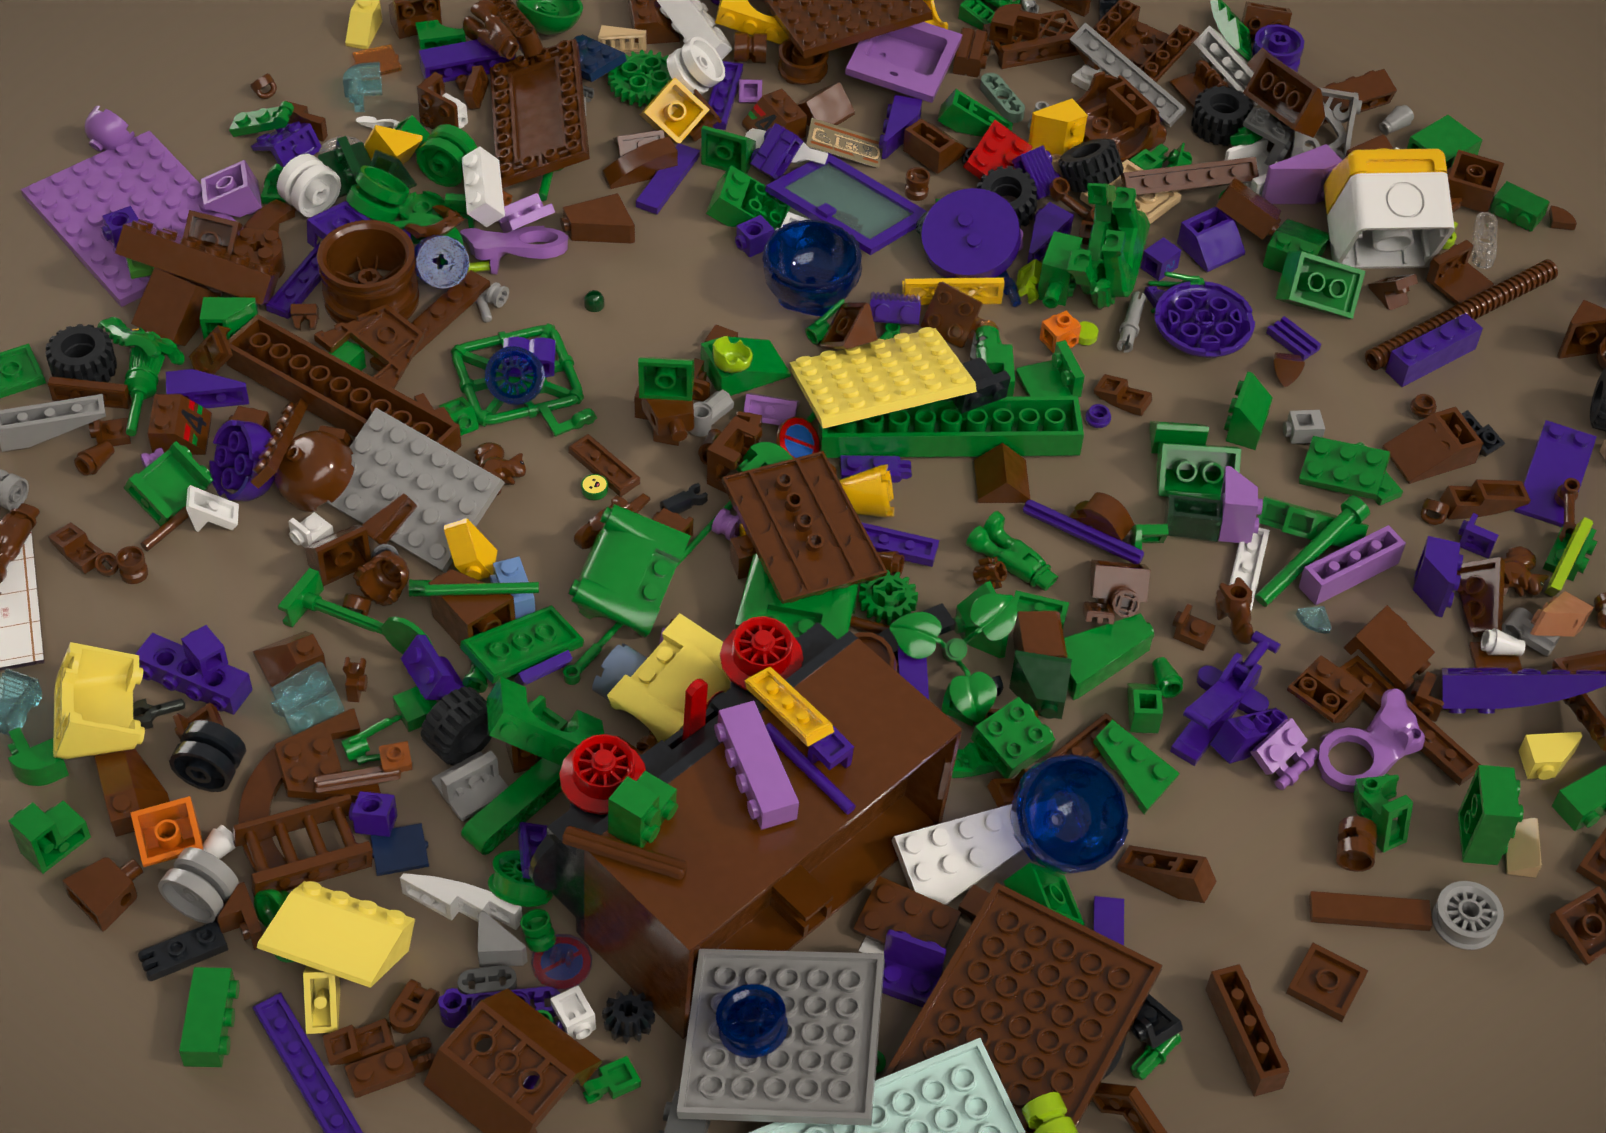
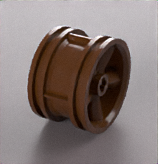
(365, 248)

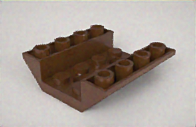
(1128, 35)
(489, 1084)

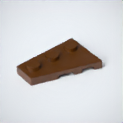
(1483, 594)

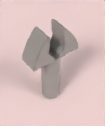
(483, 307)

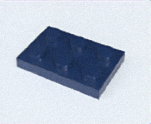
(597, 58)

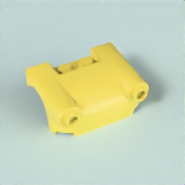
(659, 685)

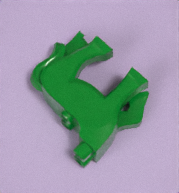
(1114, 245)

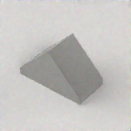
(497, 944)

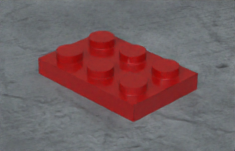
(996, 149)

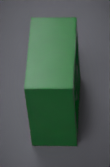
(412, 708)

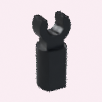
(685, 500)

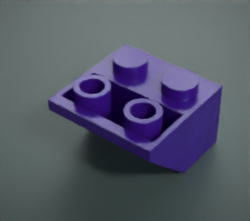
(1211, 239)
(1437, 574)

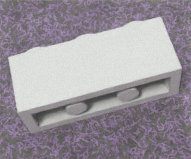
(483, 186)

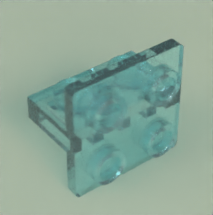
(306, 698)

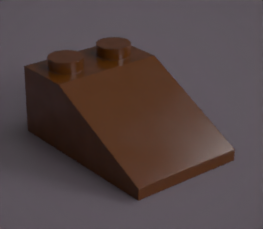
(212, 231)

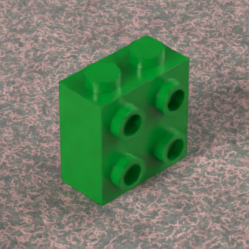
(1013, 738)

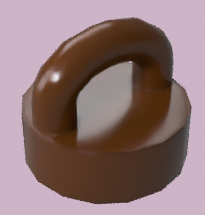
(262, 82)
(1434, 506)
(357, 602)

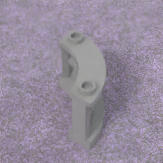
(1335, 119)

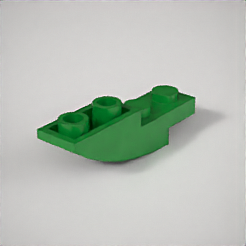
(1305, 522)

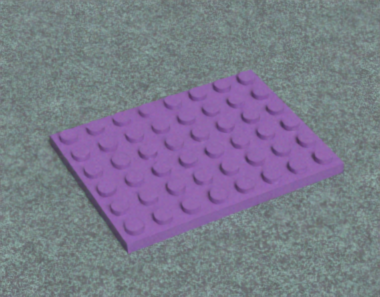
(132, 175)

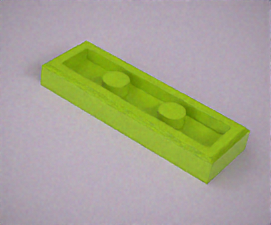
(1568, 557)

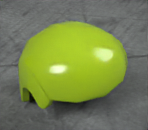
(731, 356)

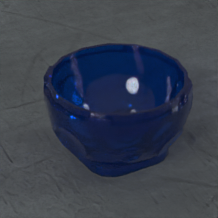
(811, 265)
(1088, 812)

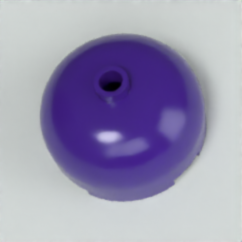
(239, 448)

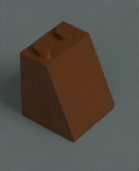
(171, 307)
(469, 614)

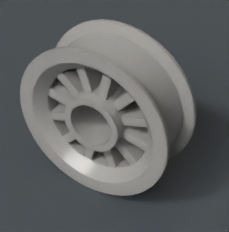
(1470, 899)

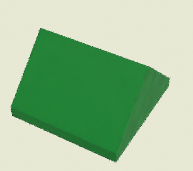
(1177, 433)

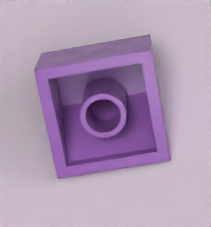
(232, 191)
(1239, 508)

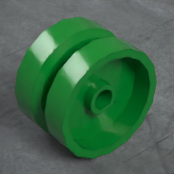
(442, 154)
(377, 194)

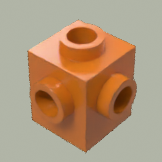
(1060, 328)

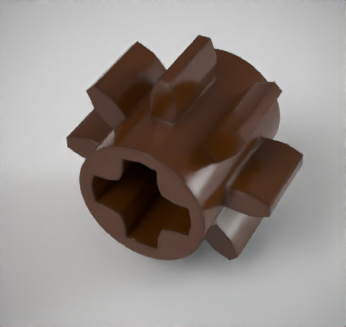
(991, 571)

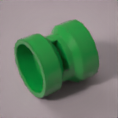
(538, 930)

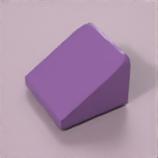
(750, 91)

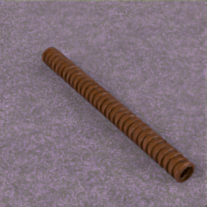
(1475, 307)

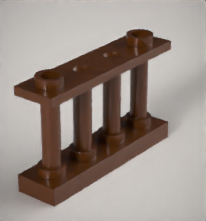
(316, 868)

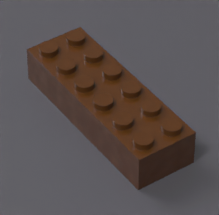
(196, 261)

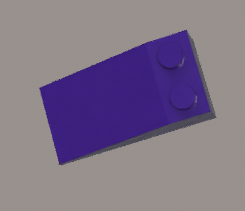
(1557, 456)

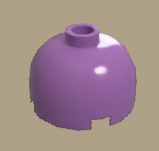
(106, 130)

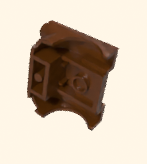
(1121, 114)

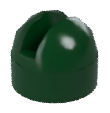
(594, 301)

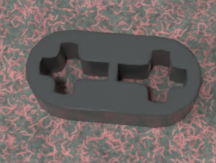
(487, 979)

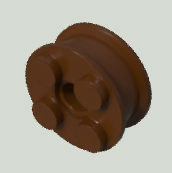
(800, 70)

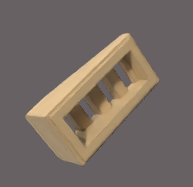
(609, 34)

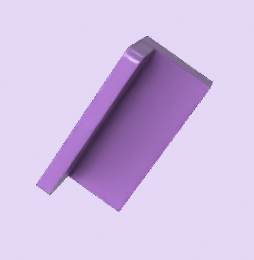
(773, 409)

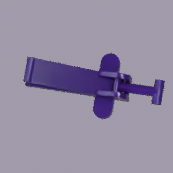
(1223, 697)

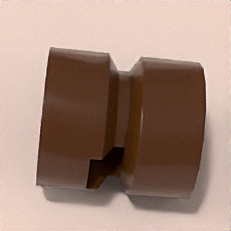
(750, 47)
(1356, 843)

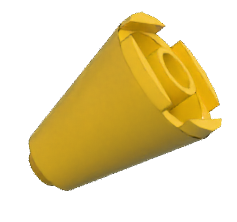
(870, 491)

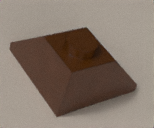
(288, 657)

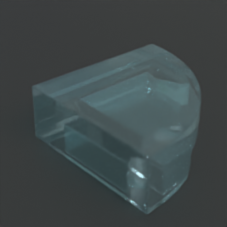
(1315, 619)

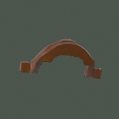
(443, 227)

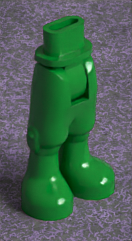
(1016, 555)

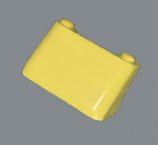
(95, 702)

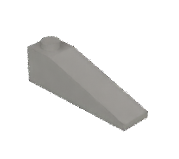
(40, 422)

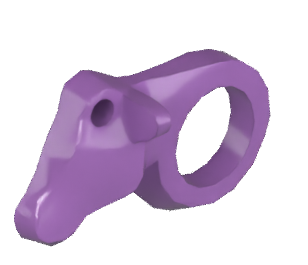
(494, 245)
(1387, 738)

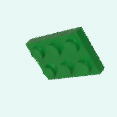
(1344, 467)

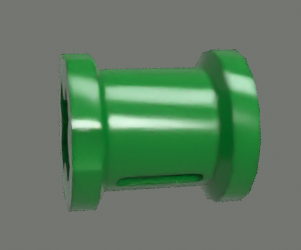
(475, 679)

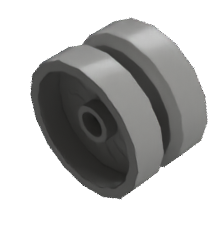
(198, 885)

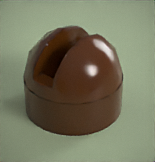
(111, 560)

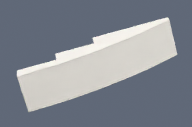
(451, 897)

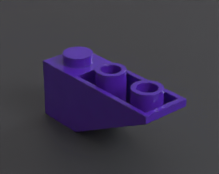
(901, 115)
(1244, 733)

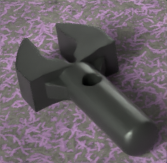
(151, 712)

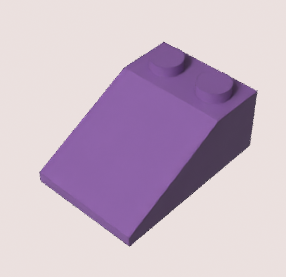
(1300, 177)

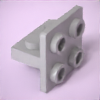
(470, 784)

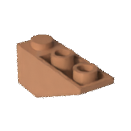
(1561, 616)

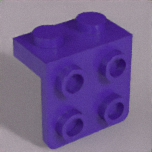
(430, 672)

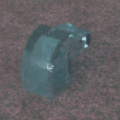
(362, 81)

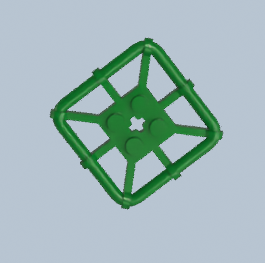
(567, 398)

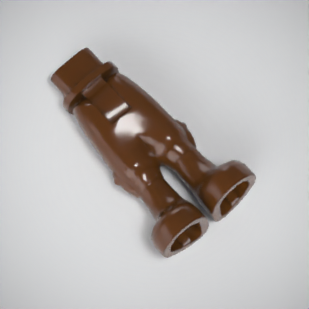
(494, 33)
(14, 532)

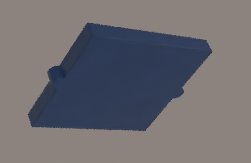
(401, 851)

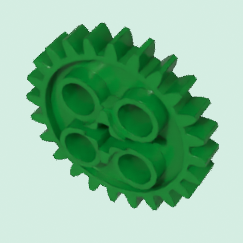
(639, 77)

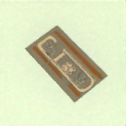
(844, 143)

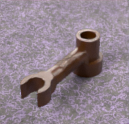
(1566, 497)

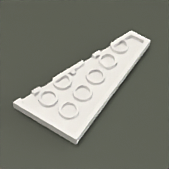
(956, 853)

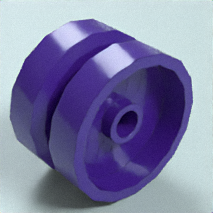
(1281, 42)

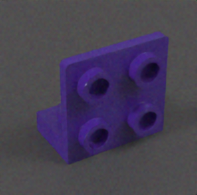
(289, 142)
(911, 967)

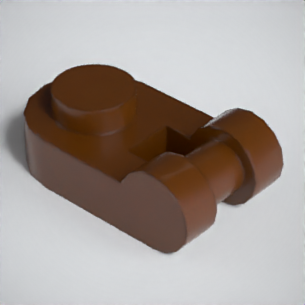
(407, 1015)

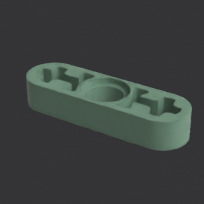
(1003, 106)

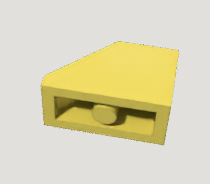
(363, 23)
(1547, 753)
(321, 1001)

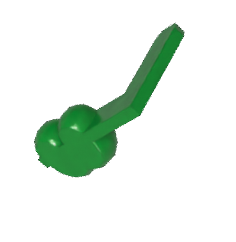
(577, 421)

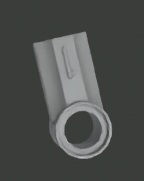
(710, 411)
(1519, 626)

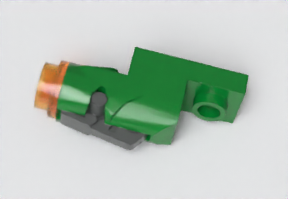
(989, 347)

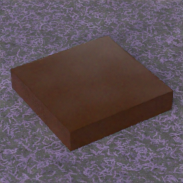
(1327, 982)

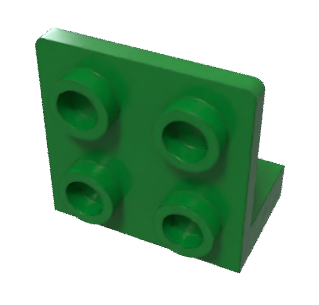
(1054, 377)

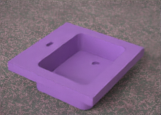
(906, 59)

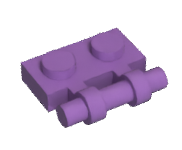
(1278, 748)

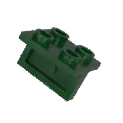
(346, 162)

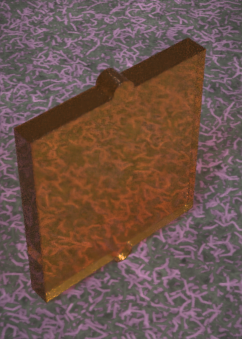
(383, 54)

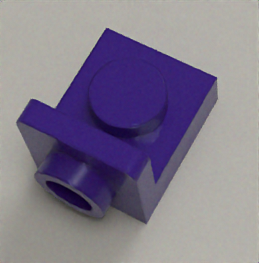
(1476, 538)

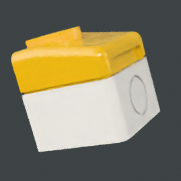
(1389, 208)

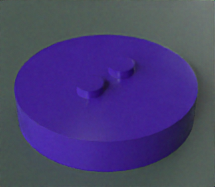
(971, 234)

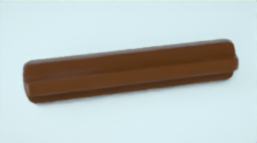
(353, 778)

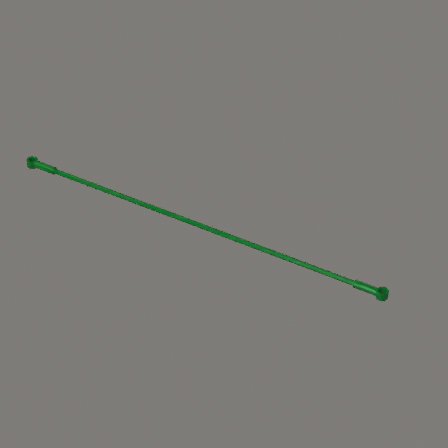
(891, 330)

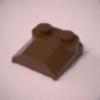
(1583, 924)

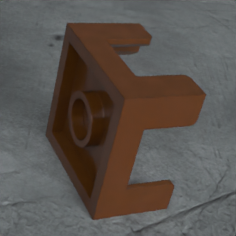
(728, 450)

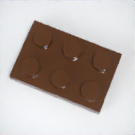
(907, 911)

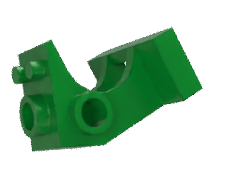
(1374, 794)

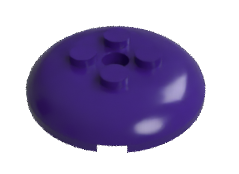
(1204, 319)

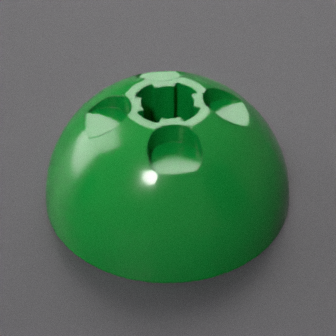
(551, 16)

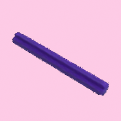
(1083, 532)

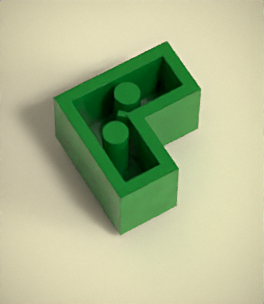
(640, 809)
(49, 835)

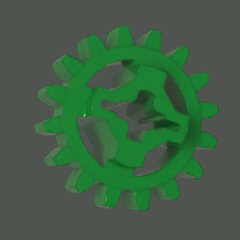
(888, 597)

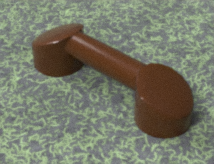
(1058, 190)

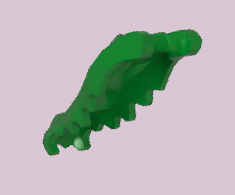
(148, 341)

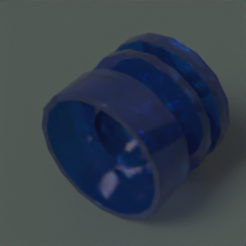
(454, 267)

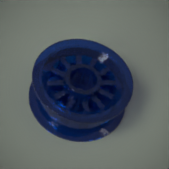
(492, 381)
(755, 1037)

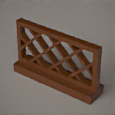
(1038, 49)

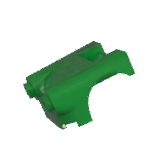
(628, 569)
(829, 609)

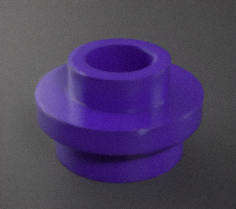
(1098, 416)

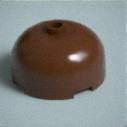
(314, 470)

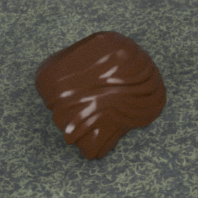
(383, 578)

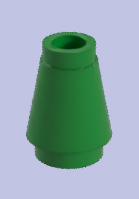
(1167, 678)

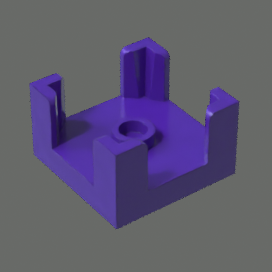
(330, 219)

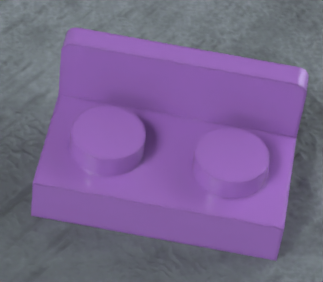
(524, 212)

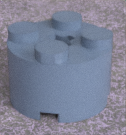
(619, 662)

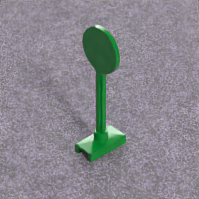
(306, 596)

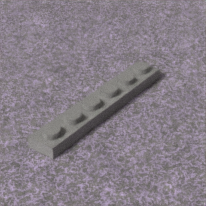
(1117, 64)

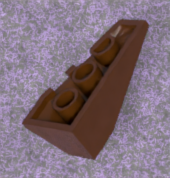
(127, 787)

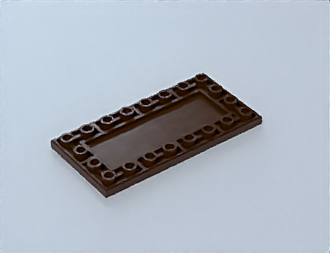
(539, 113)

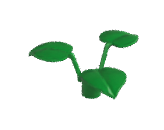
(917, 638)

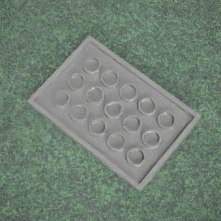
(398, 461)

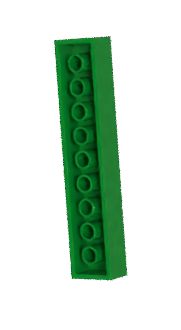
(939, 430)

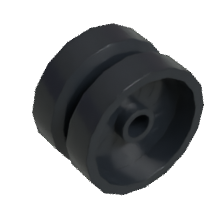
(207, 756)

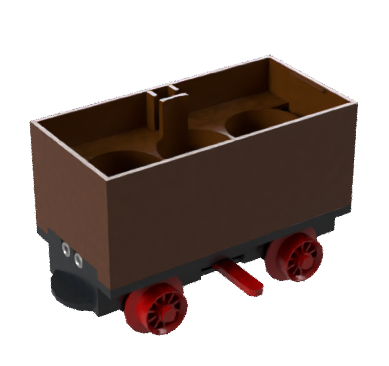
(741, 881)

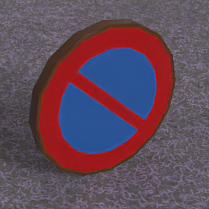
(798, 437)

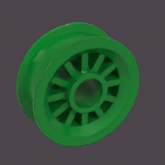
(510, 886)

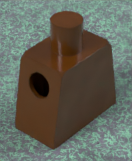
(670, 417)
(103, 890)

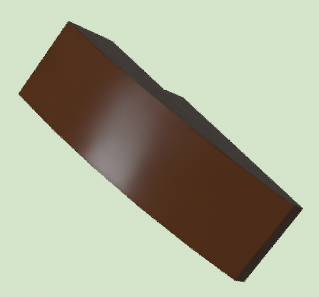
(641, 163)
(1484, 498)

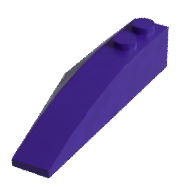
(1500, 688)

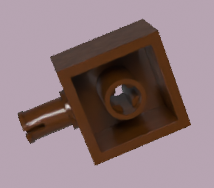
(1474, 180)

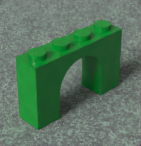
(517, 725)

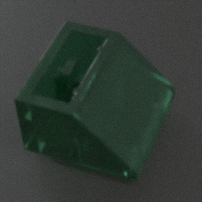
(1193, 516)

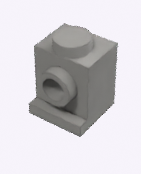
(1303, 426)

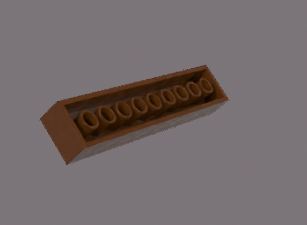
(327, 383)

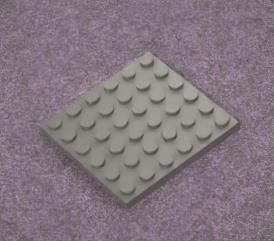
(830, 1049)

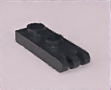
(182, 951)

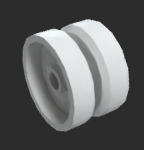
(696, 65)
(308, 185)

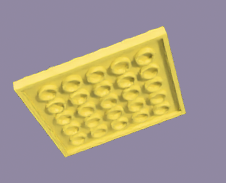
(881, 377)

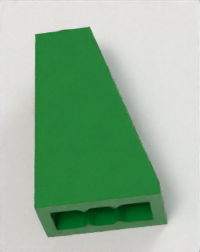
(1105, 651)

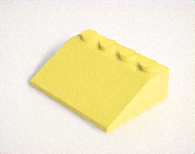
(338, 934)

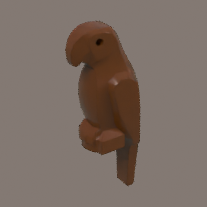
(587, 534)

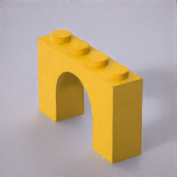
(744, 18)

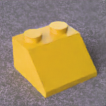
(674, 111)
(1058, 127)

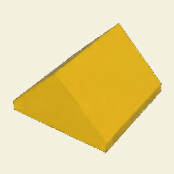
(392, 142)

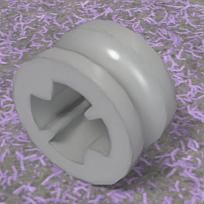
(497, 294)

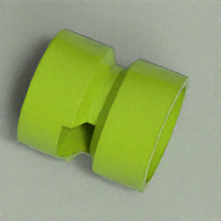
(1047, 1114)

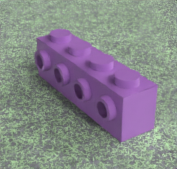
(1351, 565)
(757, 765)

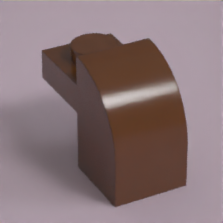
(1011, 20)
(1105, 515)

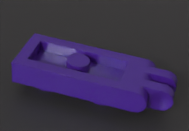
(855, 464)

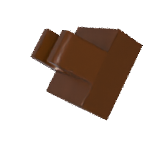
(305, 312)

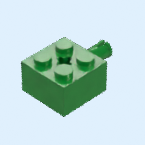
(1055, 281)

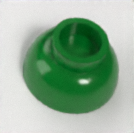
(268, 903)

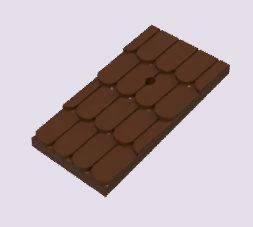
(808, 543)

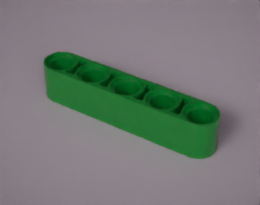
(512, 806)

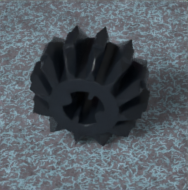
(626, 1005)

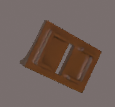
(219, 350)

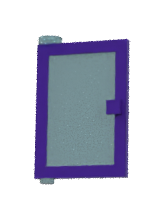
(850, 201)

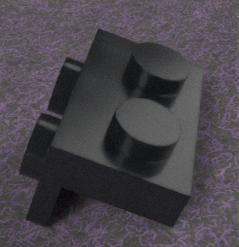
(1155, 1023)

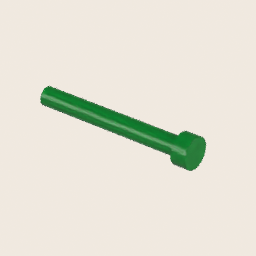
(1353, 511)

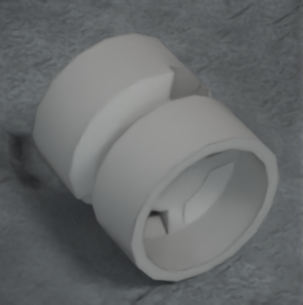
(12, 490)

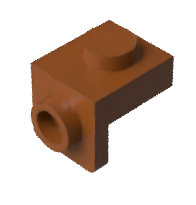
(395, 757)

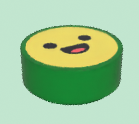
(594, 487)

